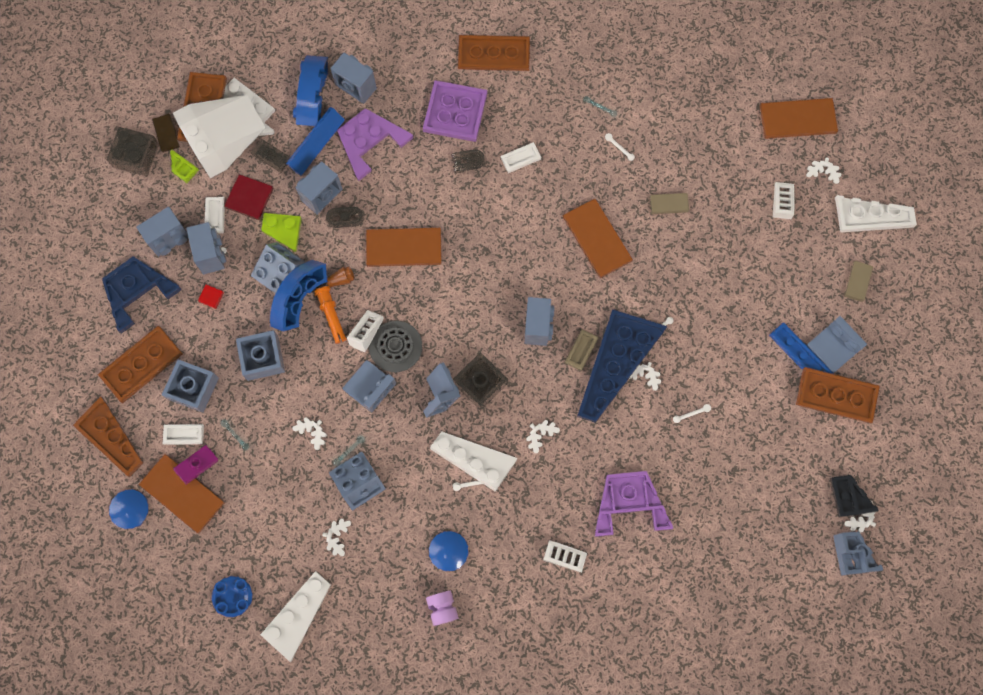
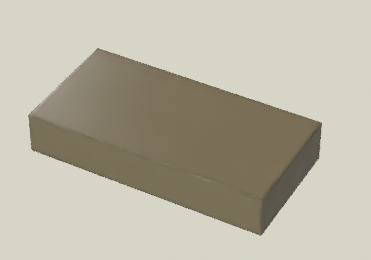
(669, 203)
(858, 281)
(581, 350)

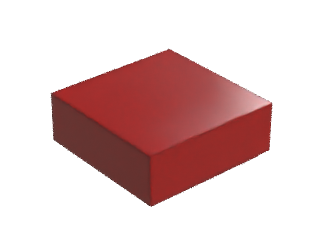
(210, 297)

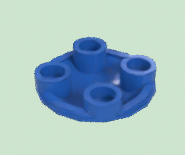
(128, 509)
(448, 551)
(231, 596)

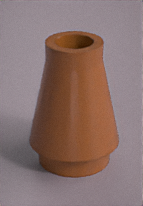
(341, 277)

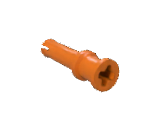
(328, 306)

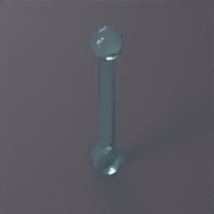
(613, 113)
(224, 423)
(360, 439)

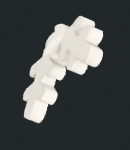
(819, 167)
(652, 375)
(543, 428)
(318, 433)
(861, 523)
(332, 542)

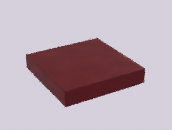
(248, 197)

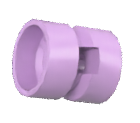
(442, 608)

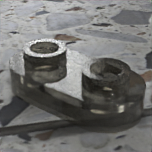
(345, 215)

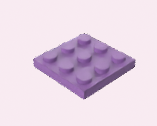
(455, 111)

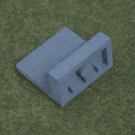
(275, 265)
(836, 344)
(369, 386)
(443, 389)
(357, 481)

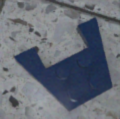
(128, 284)

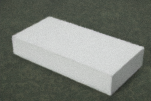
(520, 157)
(215, 212)
(183, 434)

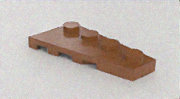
(107, 435)

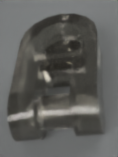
(474, 158)

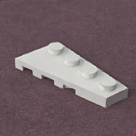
(867, 216)
(476, 460)
(293, 621)

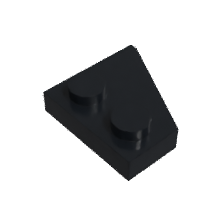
(850, 498)

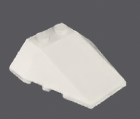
(219, 130)

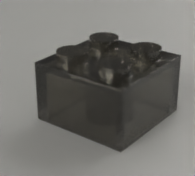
(133, 151)
(480, 381)

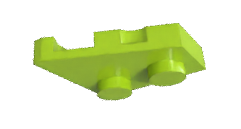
(282, 228)

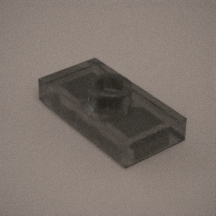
(270, 155)

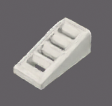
(783, 213)
(361, 341)
(551, 544)

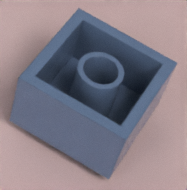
(354, 77)
(319, 187)
(163, 232)
(206, 248)
(538, 319)
(260, 355)
(190, 386)

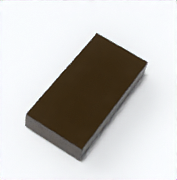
(166, 133)

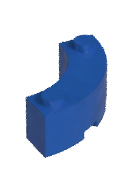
(312, 79)
(291, 292)

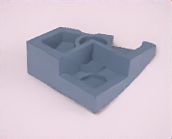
(852, 546)

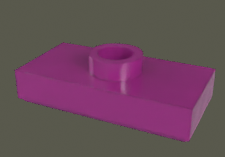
(195, 464)

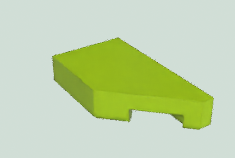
(182, 167)

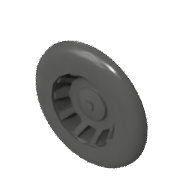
(395, 346)

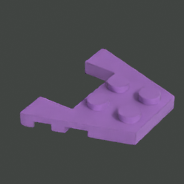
(364, 133)
(630, 494)

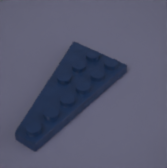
(620, 353)

